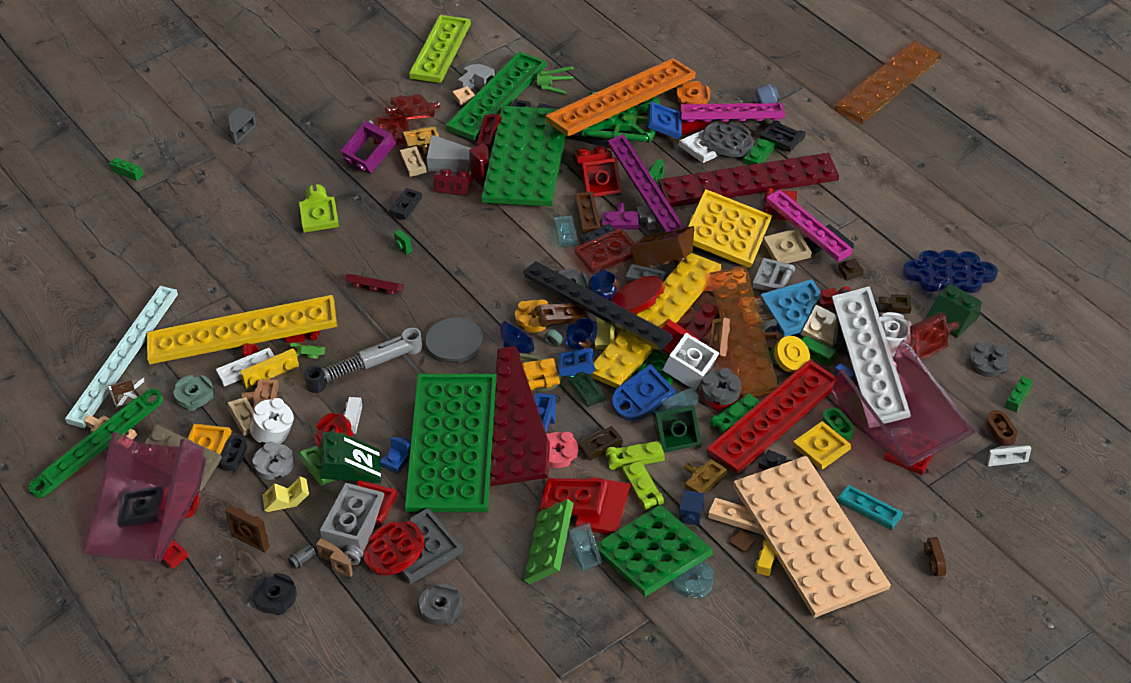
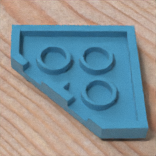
(791, 305)

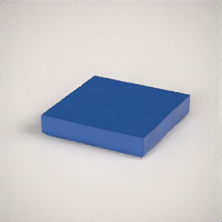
(664, 120)

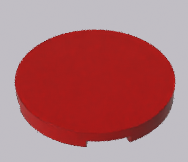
(639, 294)
(393, 548)

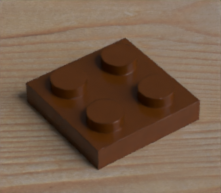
(247, 528)

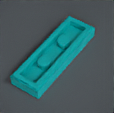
(870, 507)

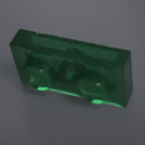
(586, 389)

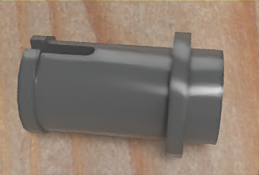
(297, 559)

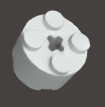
(895, 329)
(271, 421)

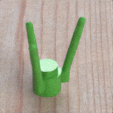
(544, 79)

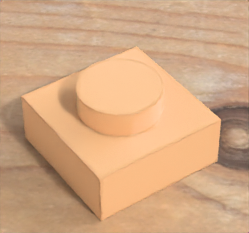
(463, 95)

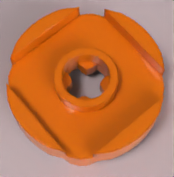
(701, 96)

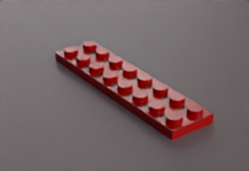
(772, 417)

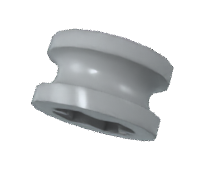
(354, 554)

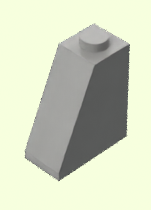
(447, 155)

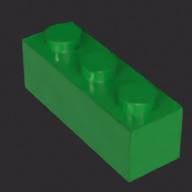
(126, 169)
(819, 351)
(1019, 394)

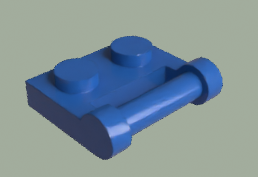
(570, 362)

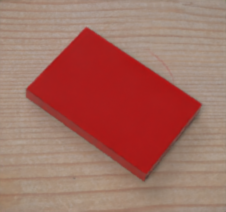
(584, 493)
(611, 510)

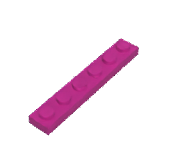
(809, 225)

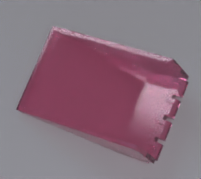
(933, 420)
(137, 468)

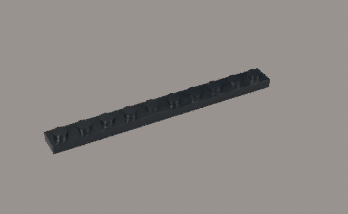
(598, 306)

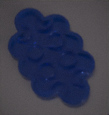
(948, 267)

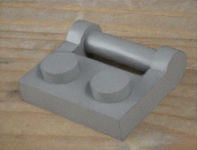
(768, 273)

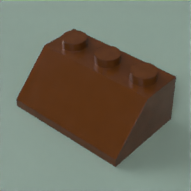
(663, 247)

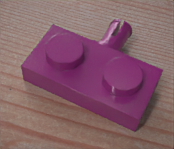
(621, 219)

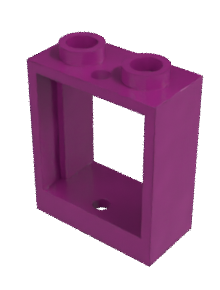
(359, 138)

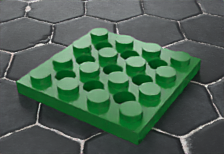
(663, 571)

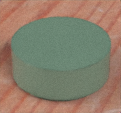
(553, 338)

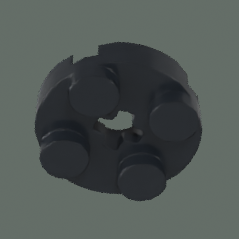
(280, 602)

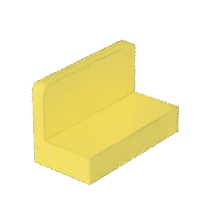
(605, 334)

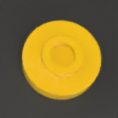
(791, 353)

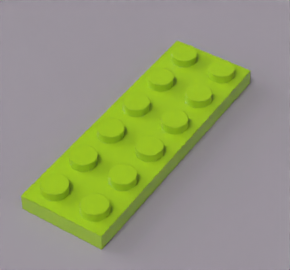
(440, 49)

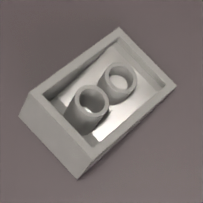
(352, 517)

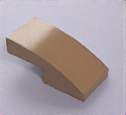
(339, 561)

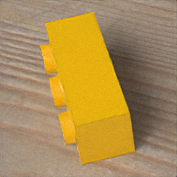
(766, 561)

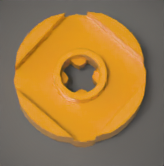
(524, 318)

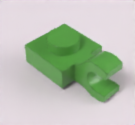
(310, 350)

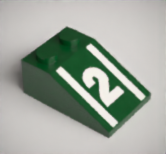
(348, 459)

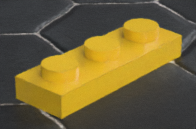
(269, 368)

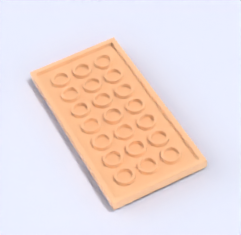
(811, 536)

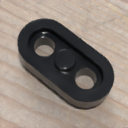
(231, 454)

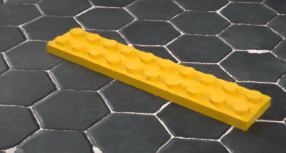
(682, 288)
(241, 329)

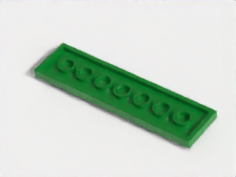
(496, 93)

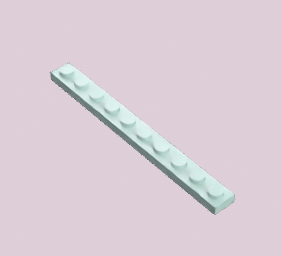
(121, 356)

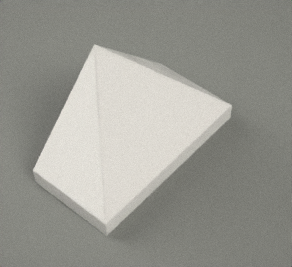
(1008, 455)

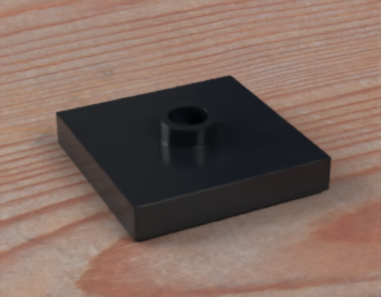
(140, 506)

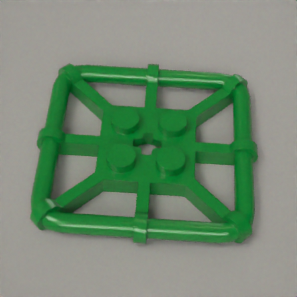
(624, 121)

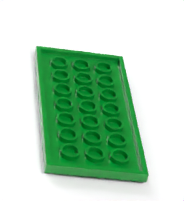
(524, 158)
(451, 443)

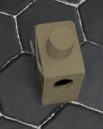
(127, 391)

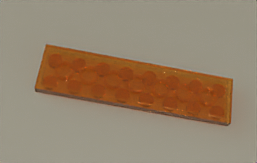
(887, 82)
(746, 337)

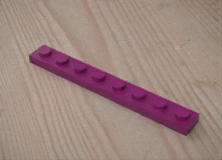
(645, 184)

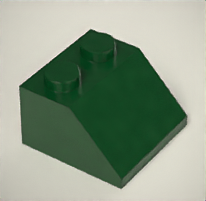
(957, 307)
(677, 427)

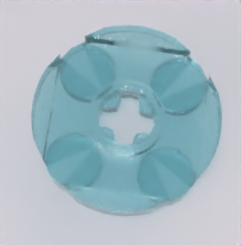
(697, 588)

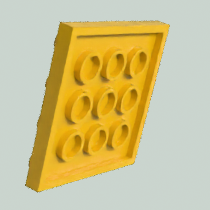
(728, 228)

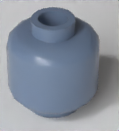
(766, 94)

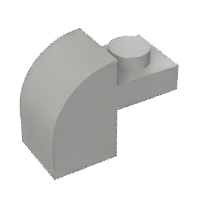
(476, 76)

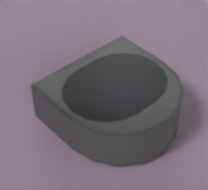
(770, 326)

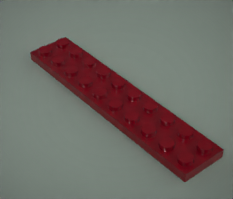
(750, 179)

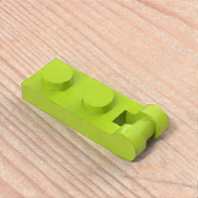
(647, 453)
(642, 485)

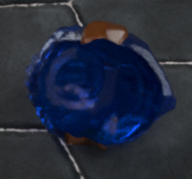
(604, 284)
(581, 333)

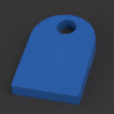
(642, 394)

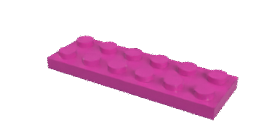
(736, 111)

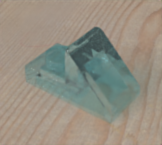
(584, 546)

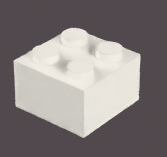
(690, 361)

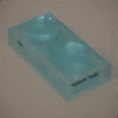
(566, 231)

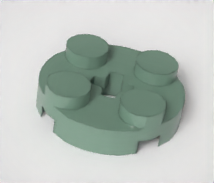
(192, 401)

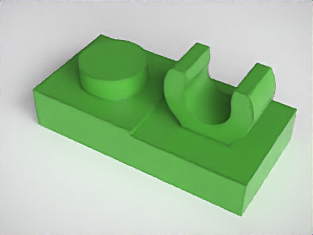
(311, 458)

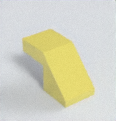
(280, 498)

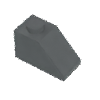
(241, 123)

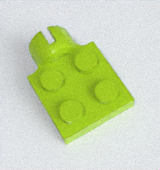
(318, 210)

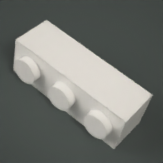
(353, 412)

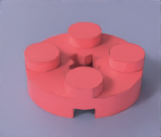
(568, 450)

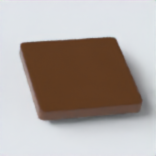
(742, 541)

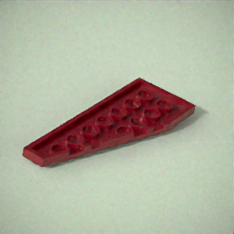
(519, 434)

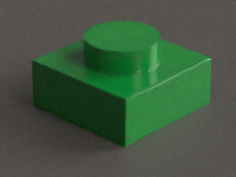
(402, 242)

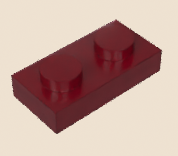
(488, 129)

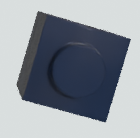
(691, 507)

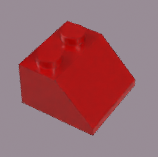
(601, 177)

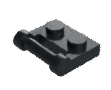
(782, 135)

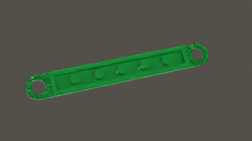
(95, 443)

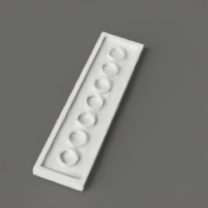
(871, 354)

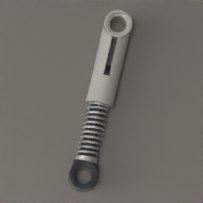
(408, 342)

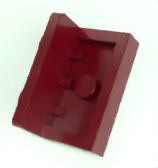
(452, 182)

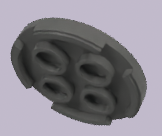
(728, 139)
(454, 340)

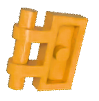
(541, 373)

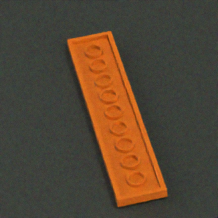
(619, 97)

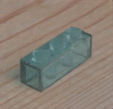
(683, 398)

